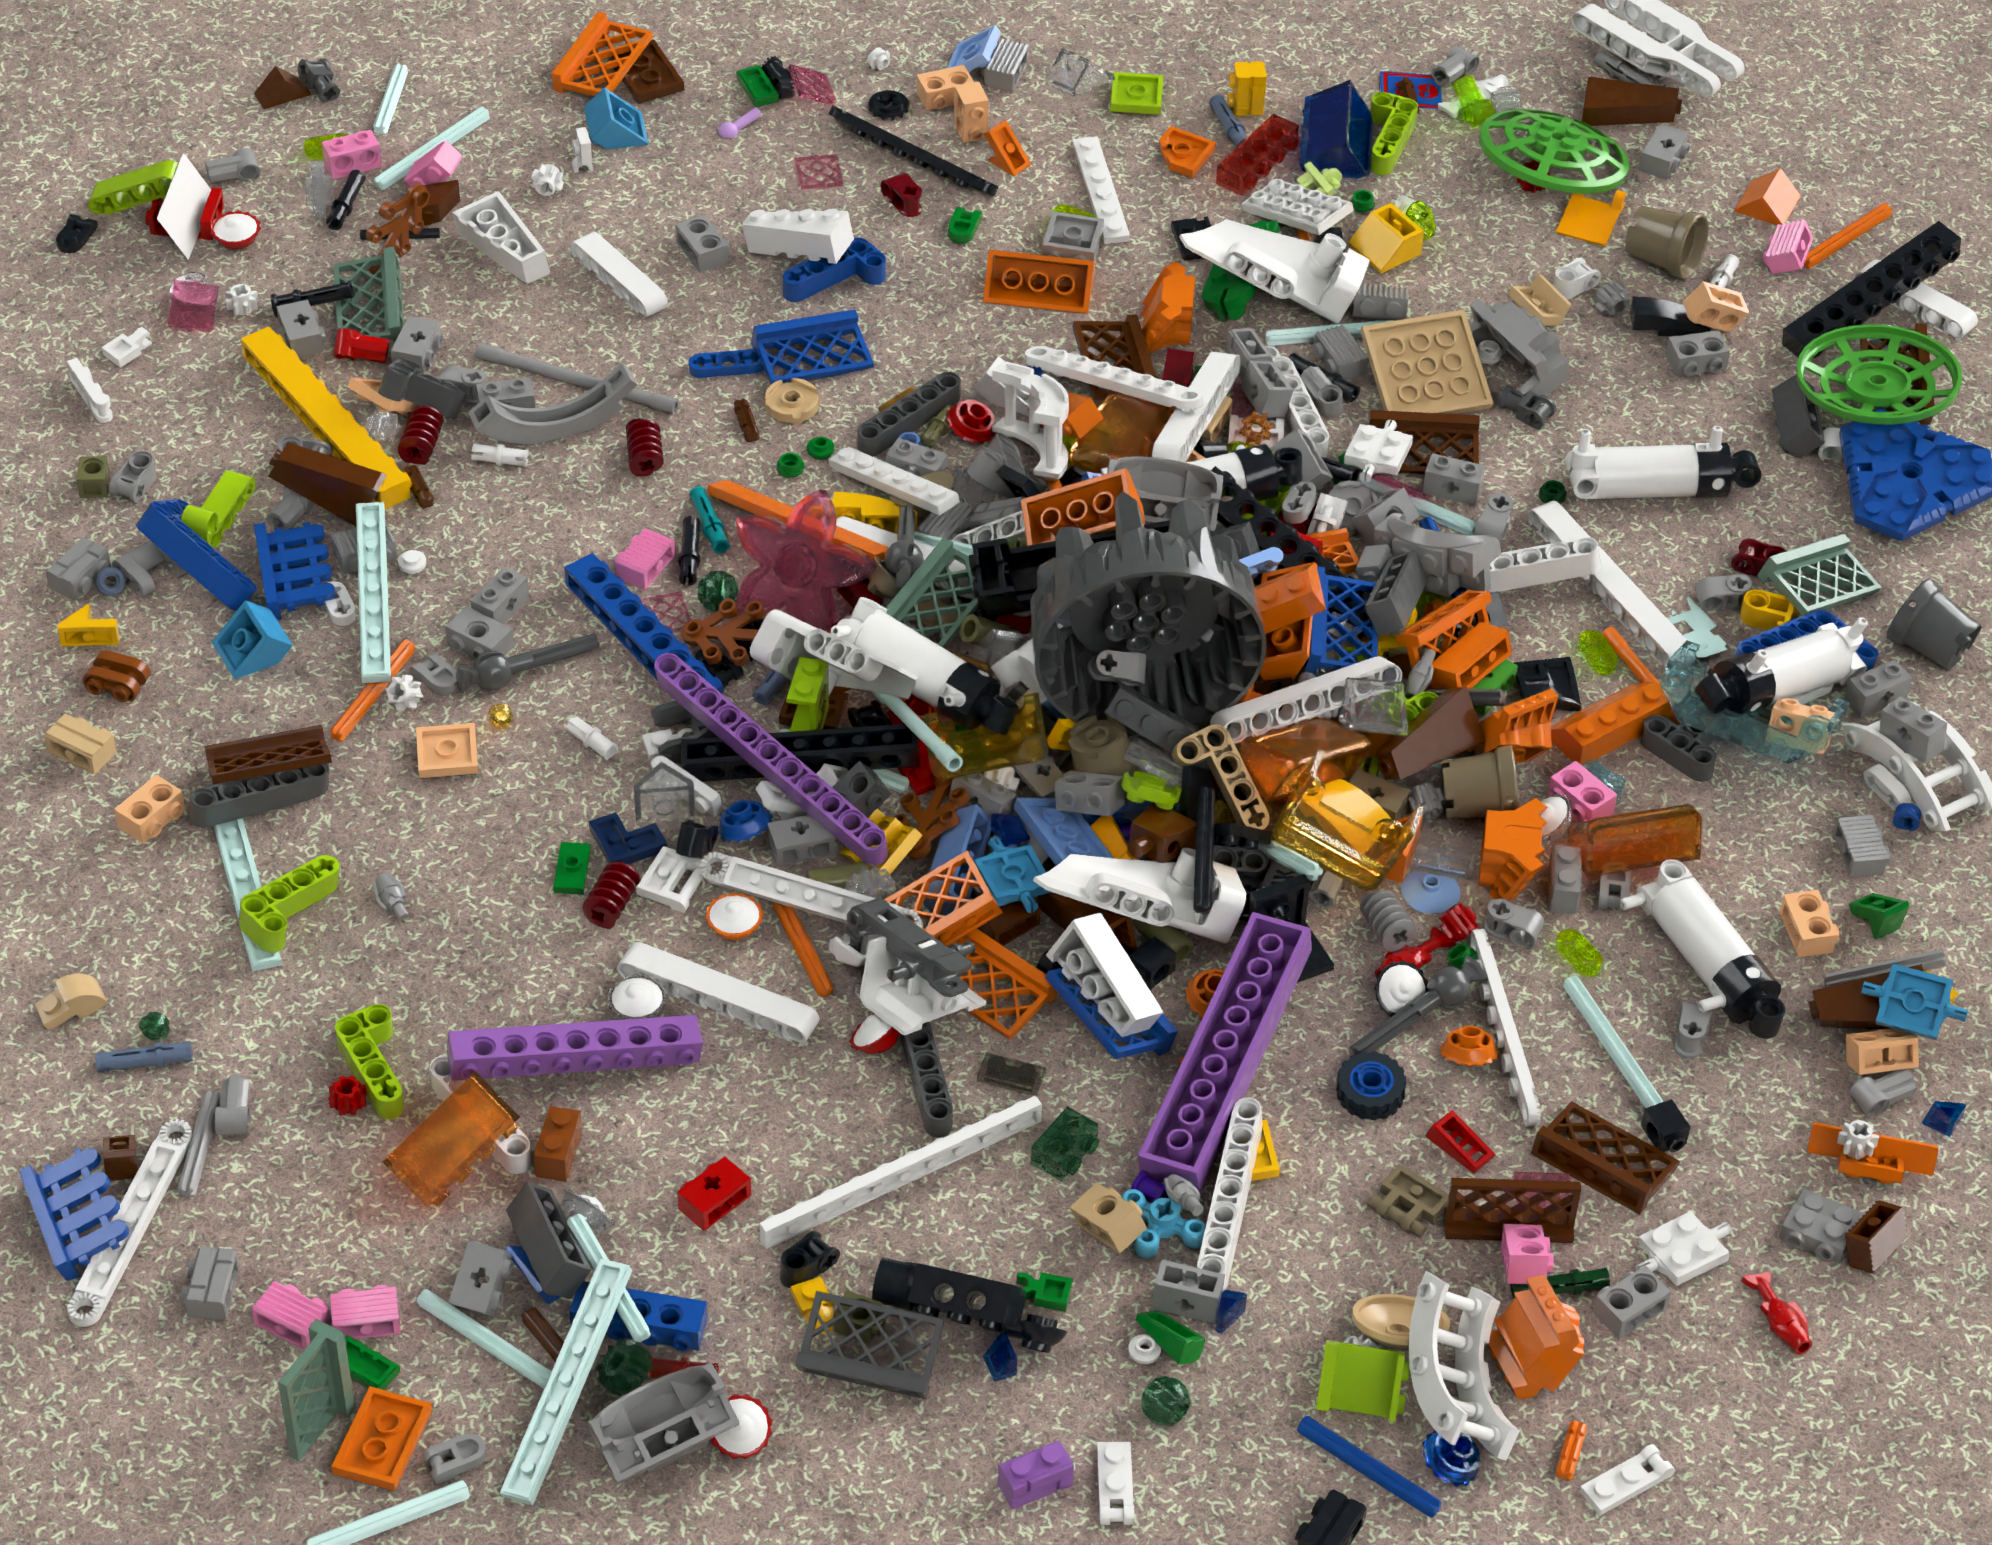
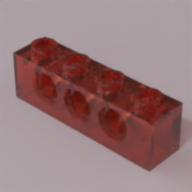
(1258, 154)

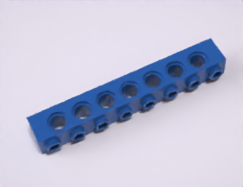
(627, 616)

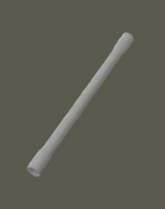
(500, 356)

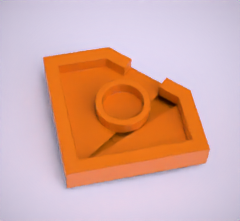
(1185, 151)

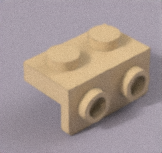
(1541, 300)

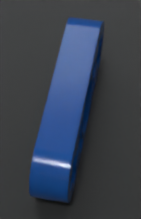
(709, 370)

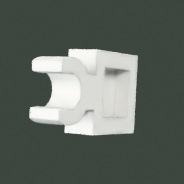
(654, 740)

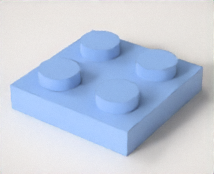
(975, 50)

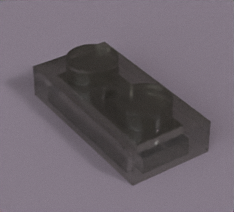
(1011, 1074)

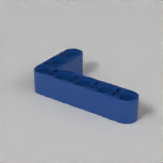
(165, 529)
(1800, 627)

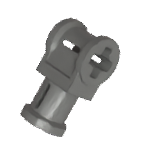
(319, 76)
(1528, 406)

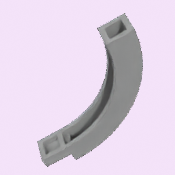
(557, 421)

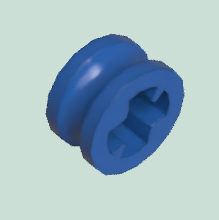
(1907, 810)

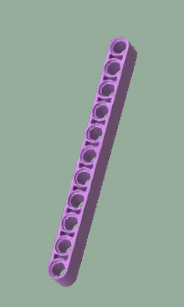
(773, 769)

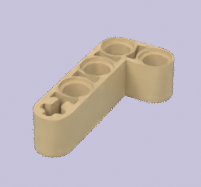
(1225, 781)

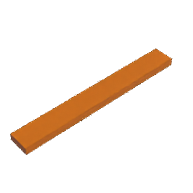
(766, 506)

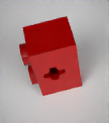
(714, 1193)

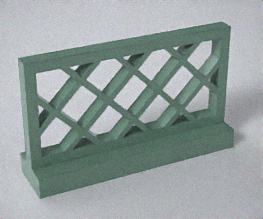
(390, 292)
(1808, 560)
(922, 582)
(318, 1388)

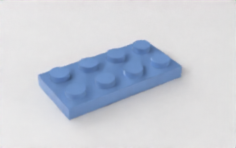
(1059, 831)

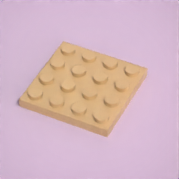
(1427, 364)

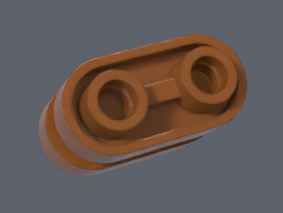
(116, 674)

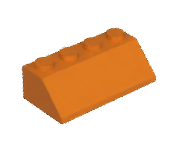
(1039, 281)
(1079, 505)
(1290, 598)
(1288, 646)
(1609, 722)

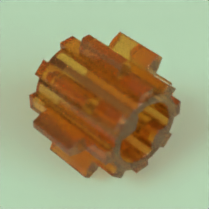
(1251, 434)

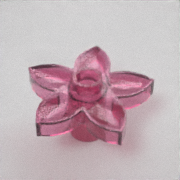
(799, 562)

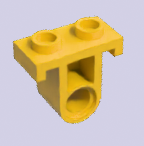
(1766, 609)

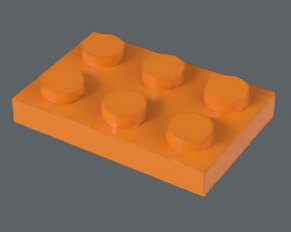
(382, 1438)

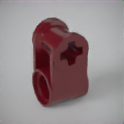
(903, 194)
(1755, 557)

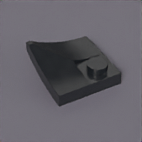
(1546, 674)

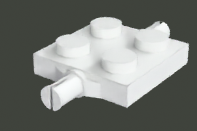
(1378, 450)
(1684, 1248)

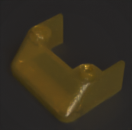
(1337, 840)

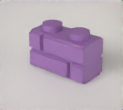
(1035, 1474)

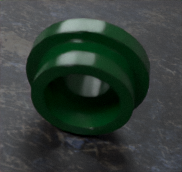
(1552, 491)

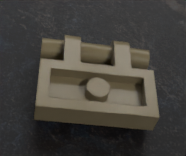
(1415, 1194)

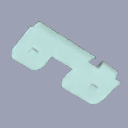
(1701, 624)

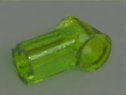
(1475, 107)

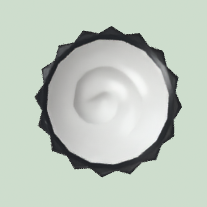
(1399, 986)

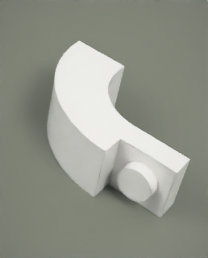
(777, 801)

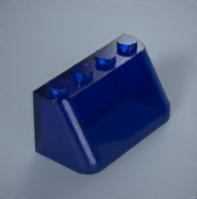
(1337, 131)

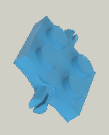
(1011, 874)
(1914, 1001)

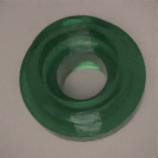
(154, 1026)

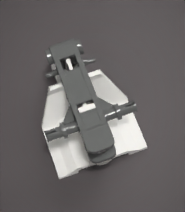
(906, 970)

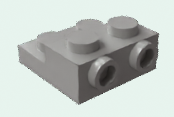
(1072, 236)
(1819, 1226)

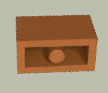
(558, 1143)

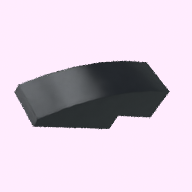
(1664, 316)

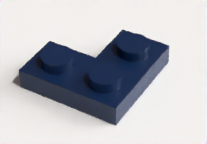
(625, 846)

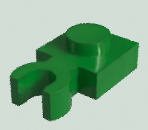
(1048, 1291)

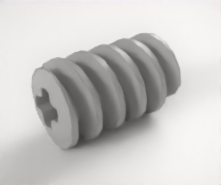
(1388, 919)

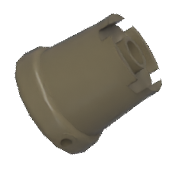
(1669, 239)
(1101, 747)
(1480, 784)

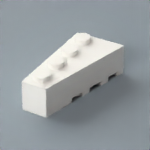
(799, 233)
(502, 236)
(1106, 974)

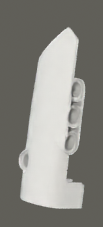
(1285, 266)
(786, 638)
(1151, 891)

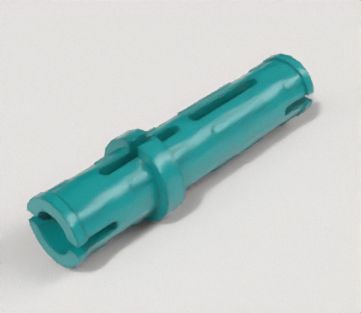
(717, 538)

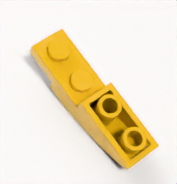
(869, 510)

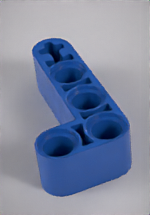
(814, 276)

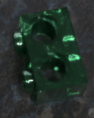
(1065, 1144)

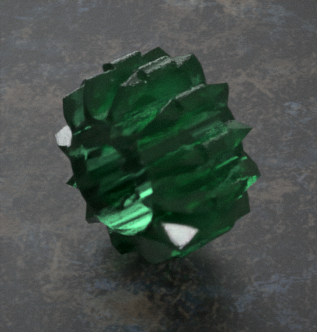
(624, 1367)

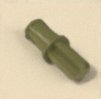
(937, 427)

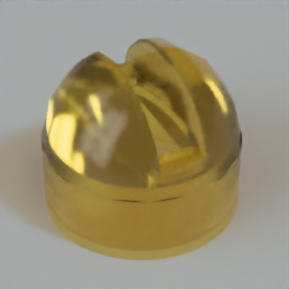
(500, 716)

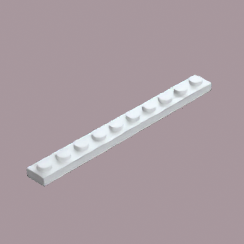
(900, 1172)

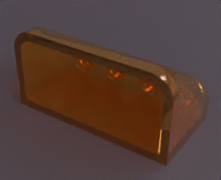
(1126, 431)
(1281, 755)
(1637, 839)
(452, 1140)

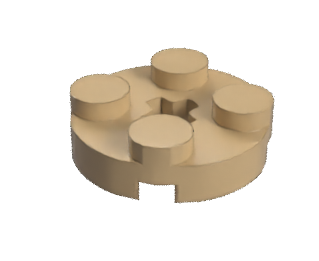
(792, 412)

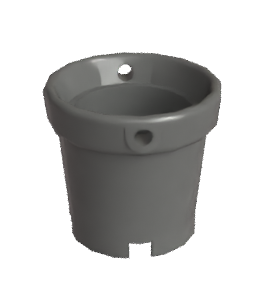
(1934, 625)

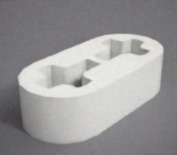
(343, 601)
(1886, 786)

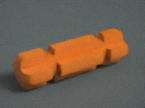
(1571, 1450)

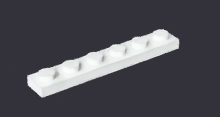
(1101, 189)
(894, 480)

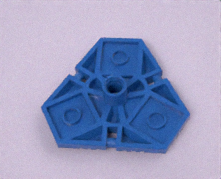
(1911, 476)

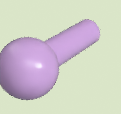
(730, 129)

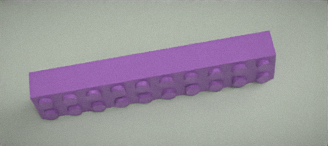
(1226, 1050)

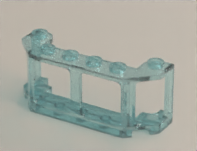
(1748, 730)

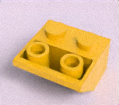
(1387, 238)

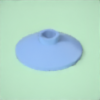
(1429, 898)

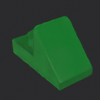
(1883, 912)

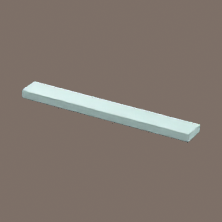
(373, 592)
(242, 880)
(566, 1382)

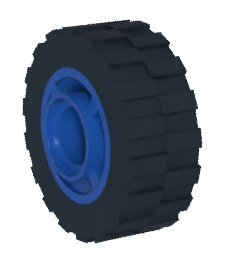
(1366, 1071)

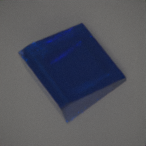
(1008, 829)
(1944, 1116)
(1230, 1309)
(1001, 1358)

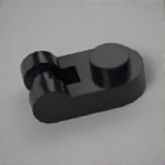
(71, 240)
(730, 670)

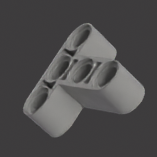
(990, 459)

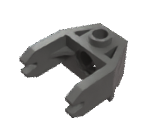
(672, 714)

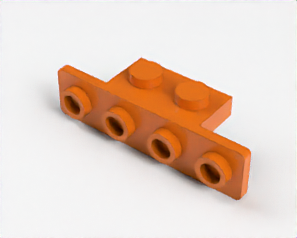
(1888, 1159)

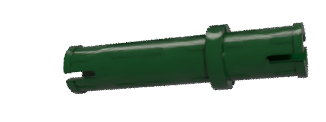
(1572, 1282)

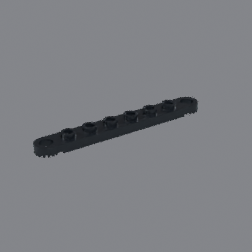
(920, 155)

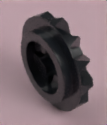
(881, 99)

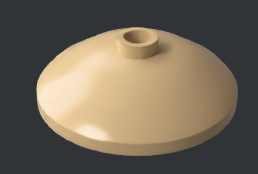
(1388, 1319)

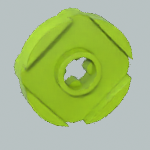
(1150, 788)

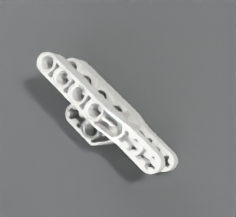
(1675, 58)

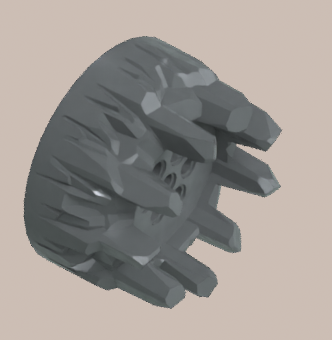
(1152, 594)

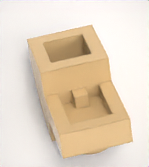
(76, 995)

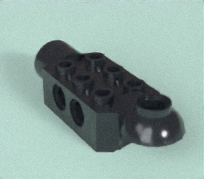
(922, 1286)

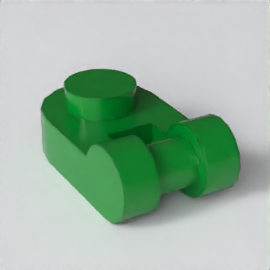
(964, 225)

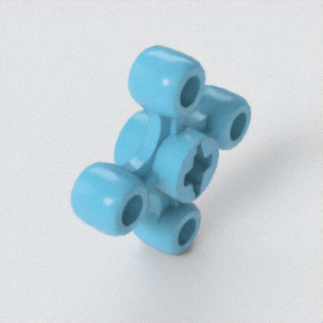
(1163, 1222)

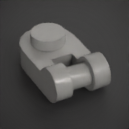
(442, 675)
(1616, 883)
(467, 1453)

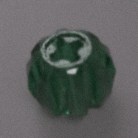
(715, 588)
(1165, 1401)

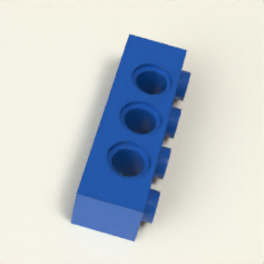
(685, 1315)

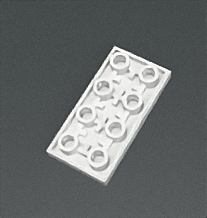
(1297, 206)

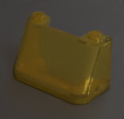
(990, 751)

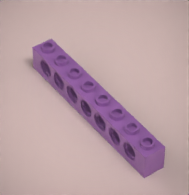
(574, 1047)

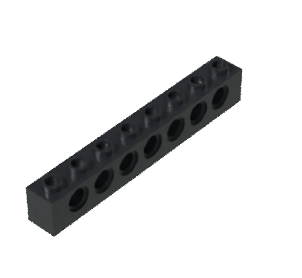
(1876, 287)
(1284, 535)
(844, 747)

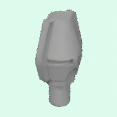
(1421, 674)
(391, 895)
(1183, 1193)

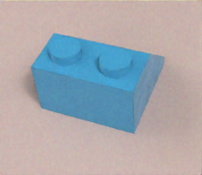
(614, 122)
(251, 640)

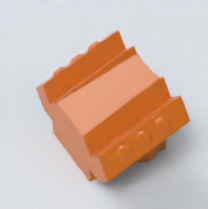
(1169, 309)
(1521, 725)
(1511, 849)
(1536, 1340)

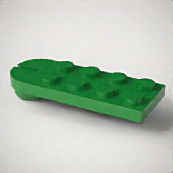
(1226, 290)

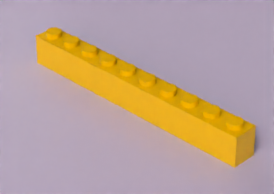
(322, 411)

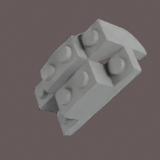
(1525, 340)
(1167, 482)
(1446, 558)
(662, 1421)

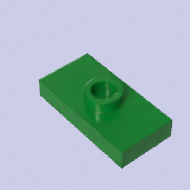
(757, 86)
(572, 868)
(369, 1366)

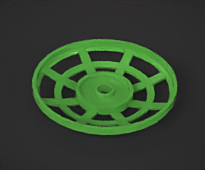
(1555, 146)
(1878, 381)

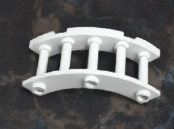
(1046, 406)
(1956, 751)
(1470, 1374)

